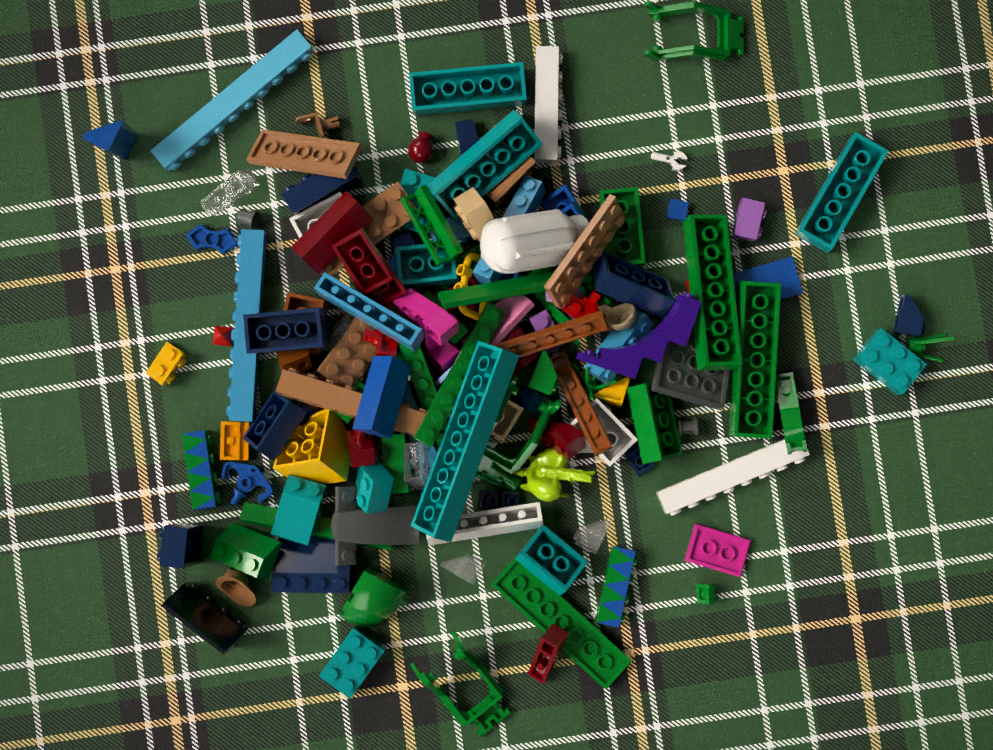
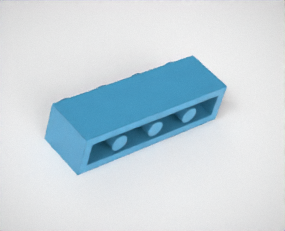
(619, 338)

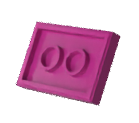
(717, 550)

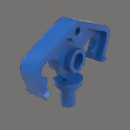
(248, 478)

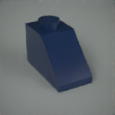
(908, 318)

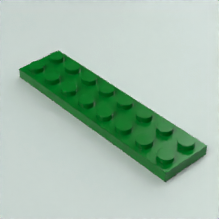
(544, 606)

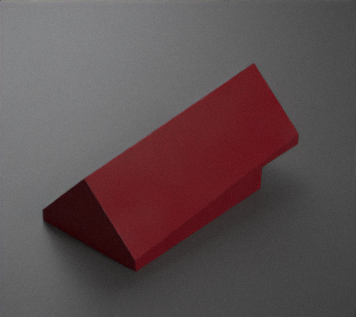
(333, 225)
(368, 267)

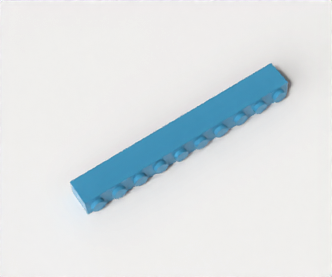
(248, 301)

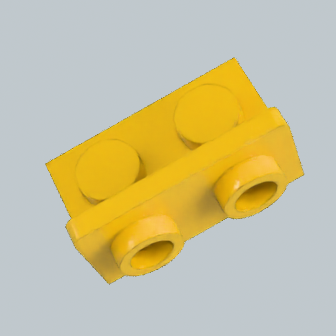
(166, 364)

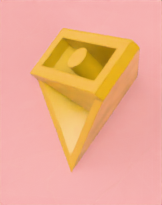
(614, 393)

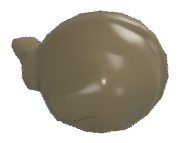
(621, 316)

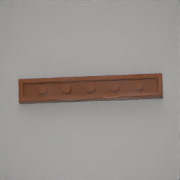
(556, 334)
(580, 404)

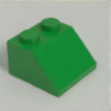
(544, 377)

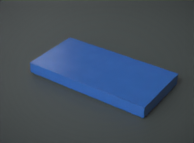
(780, 271)

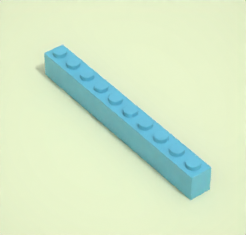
(232, 101)

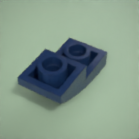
(465, 134)
(635, 460)
(497, 499)

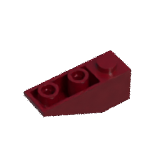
(561, 437)

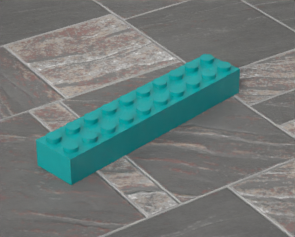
(464, 441)

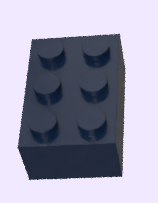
(274, 425)

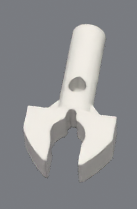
(671, 159)

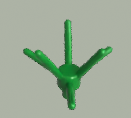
(590, 386)

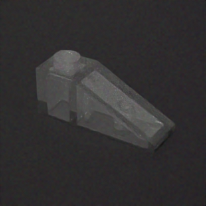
(229, 192)

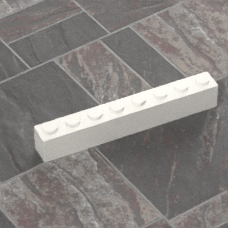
(727, 476)

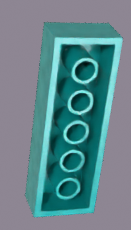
(468, 88)
(486, 161)
(841, 192)

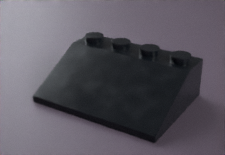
(205, 617)

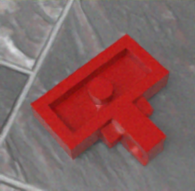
(583, 306)
(385, 345)

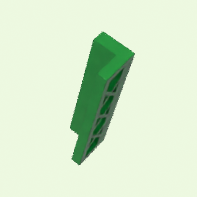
(436, 225)

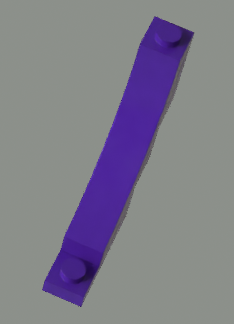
(674, 328)

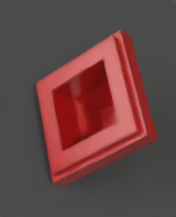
(222, 336)

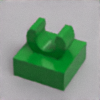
(706, 593)

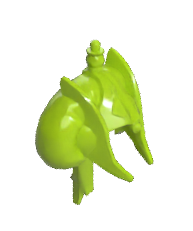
(545, 473)

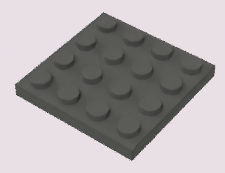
(679, 377)

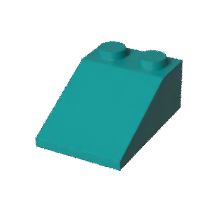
(373, 487)
(298, 510)

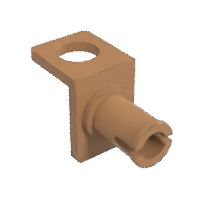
(321, 125)

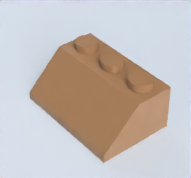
(510, 183)

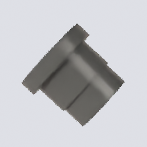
(248, 218)

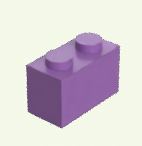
(748, 220)

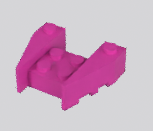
(436, 325)

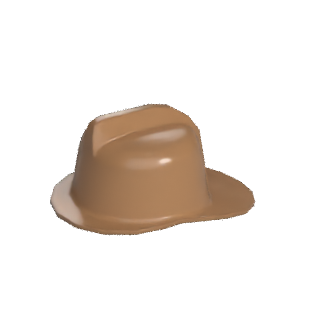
(235, 586)

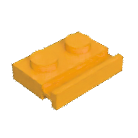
(231, 441)

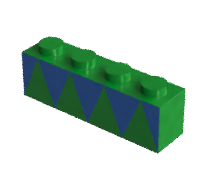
(200, 469)
(615, 586)

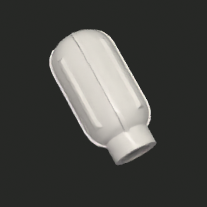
(529, 240)

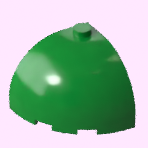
(373, 599)

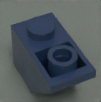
(528, 399)

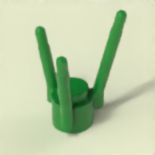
(917, 345)
(510, 481)

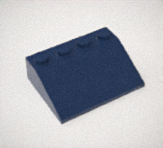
(309, 568)

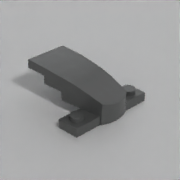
(378, 528)

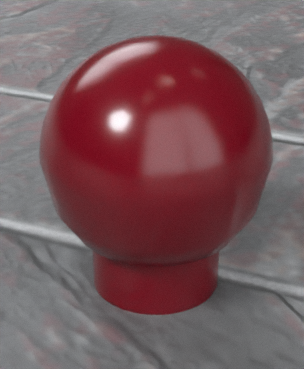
(421, 148)

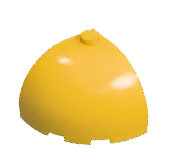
(317, 450)

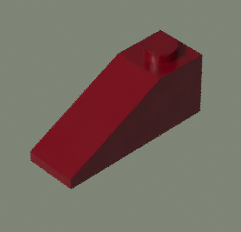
(547, 653)

